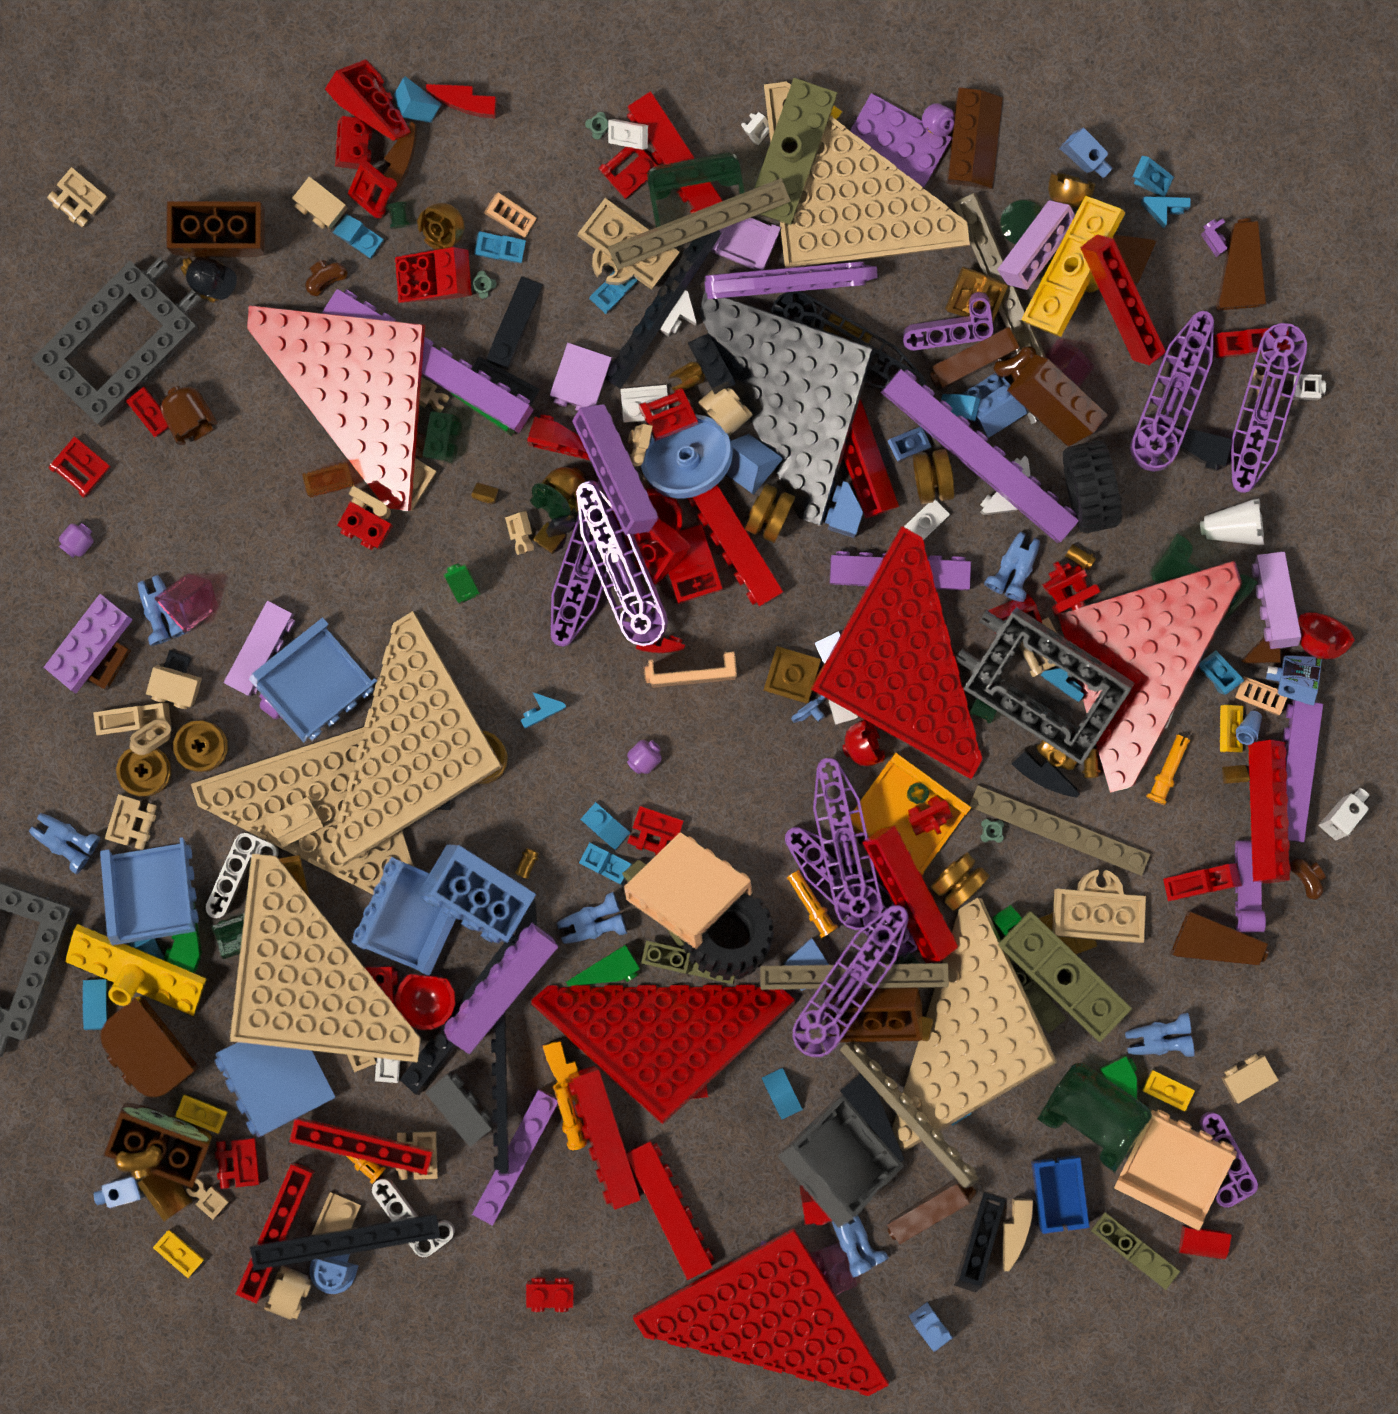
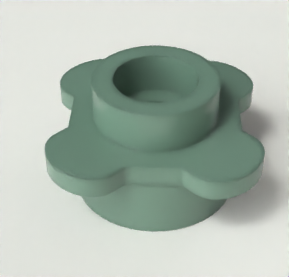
(592, 125)
(482, 278)
(987, 835)

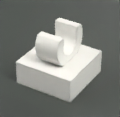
(757, 128)

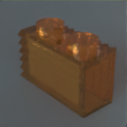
(328, 480)

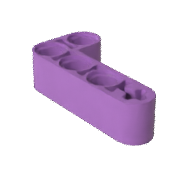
(947, 326)
(1249, 903)
(1236, 1175)

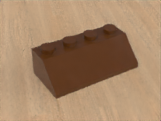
(974, 138)
(1056, 401)
(887, 1016)

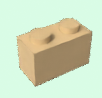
(319, 203)
(173, 686)
(1249, 1078)

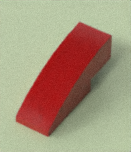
(464, 100)
(1243, 343)
(1202, 882)

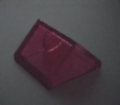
(1070, 361)
(188, 601)

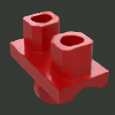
(1063, 577)
(930, 818)

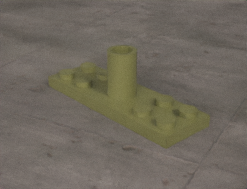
(801, 124)
(1081, 994)

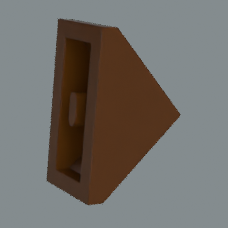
(1262, 654)

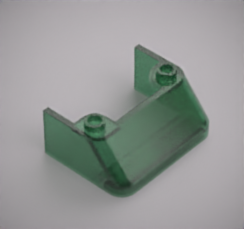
(719, 167)

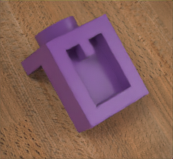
(1214, 241)

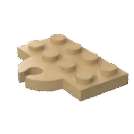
(612, 225)
(1099, 911)

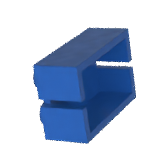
(1060, 1194)

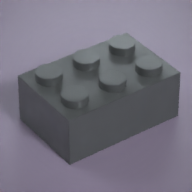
(460, 1108)

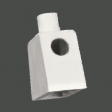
(1343, 817)

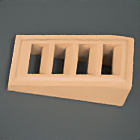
(514, 208)
(1267, 707)

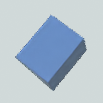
(751, 462)

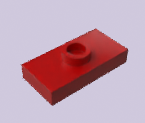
(148, 411)

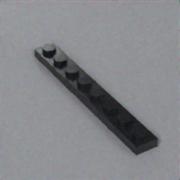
(660, 309)
(439, 1047)
(499, 1093)
(344, 1241)

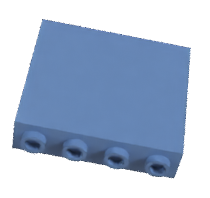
(312, 681)
(148, 893)
(402, 923)
(273, 1083)

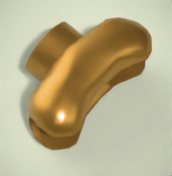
(689, 374)
(1055, 757)
(138, 1163)

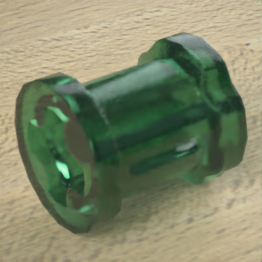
(398, 215)
(983, 710)
(914, 799)

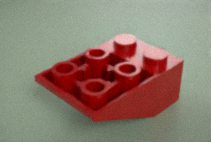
(433, 275)
(696, 572)

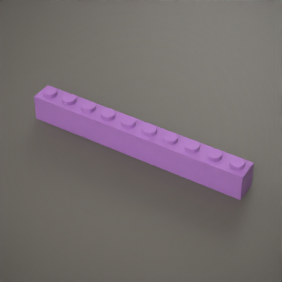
(447, 372)
(979, 456)

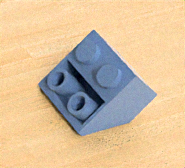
(996, 405)
(847, 512)

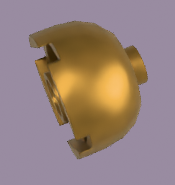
(1069, 189)
(441, 225)
(566, 483)

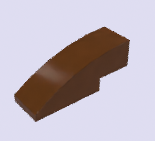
(401, 157)

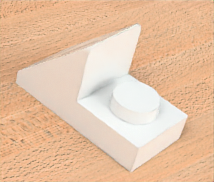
(682, 309)

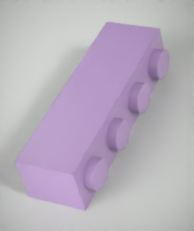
(1036, 245)
(1277, 600)
(260, 646)

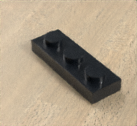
(711, 363)
(498, 375)

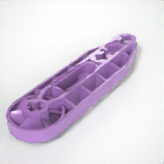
(788, 279)
(1179, 380)
(1263, 419)
(614, 550)
(582, 576)
(843, 832)
(836, 881)
(860, 971)

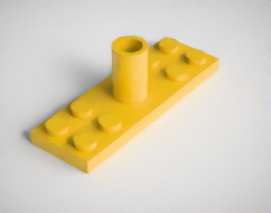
(1068, 271)
(134, 972)

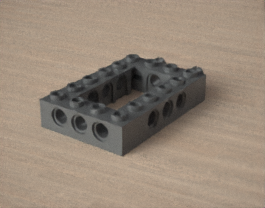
(173, 334)
(1026, 711)
(53, 920)

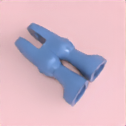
(1017, 559)
(153, 612)
(56, 838)
(585, 922)
(1154, 1041)
(853, 1235)

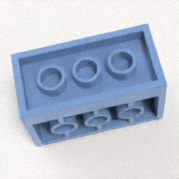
(487, 884)

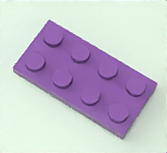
(88, 643)

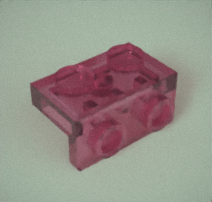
(834, 1267)

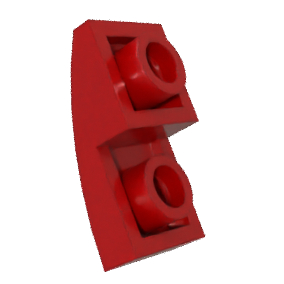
(668, 645)

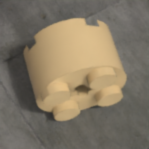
(725, 410)
(287, 1292)

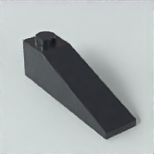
(514, 323)
(1205, 447)
(868, 1105)
(980, 1244)

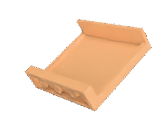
(692, 677)
(686, 888)
(1176, 1169)

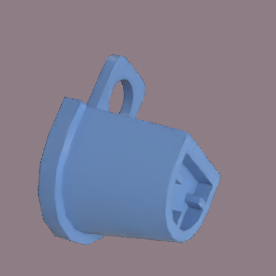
(333, 1273)

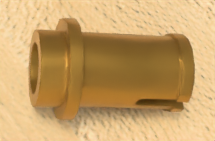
(1080, 557)
(1091, 765)
(527, 863)

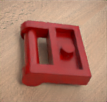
(633, 175)
(365, 185)
(670, 420)
(85, 461)

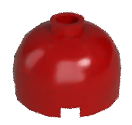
(862, 744)

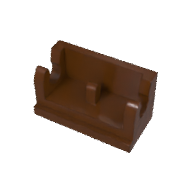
(109, 666)

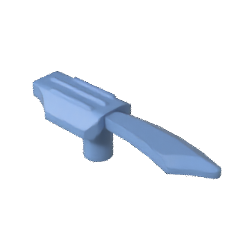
(810, 709)

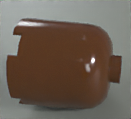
(187, 414)

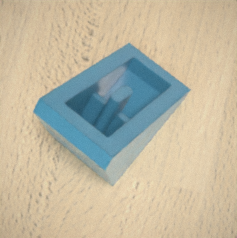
(415, 102)
(782, 1093)

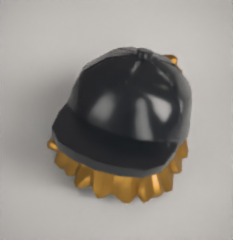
(209, 278)

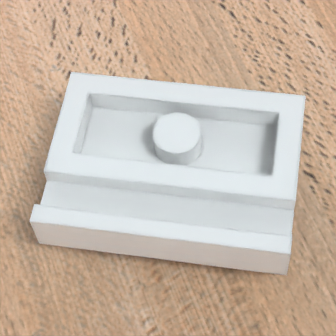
(634, 396)

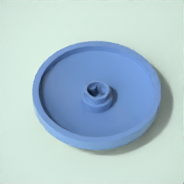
(688, 460)

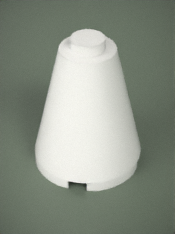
(1235, 524)

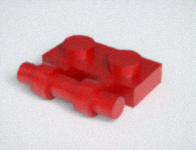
(656, 824)
(244, 1160)

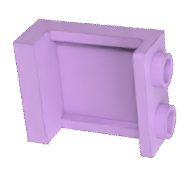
(747, 243)
(580, 377)

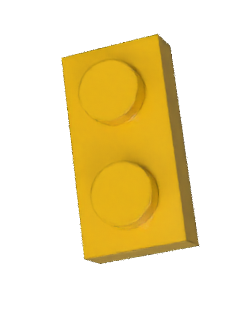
(1230, 718)
(1168, 1090)
(201, 1114)
(178, 1253)

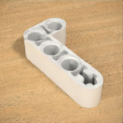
(234, 876)
(407, 1212)

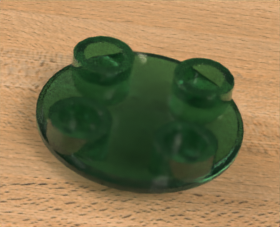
(1017, 219)
(550, 500)

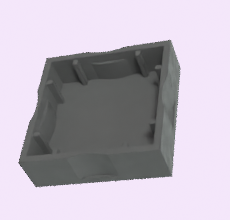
(840, 1161)

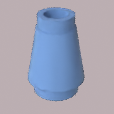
(1249, 728)

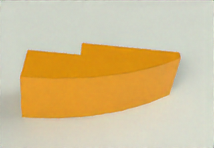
(557, 1062)

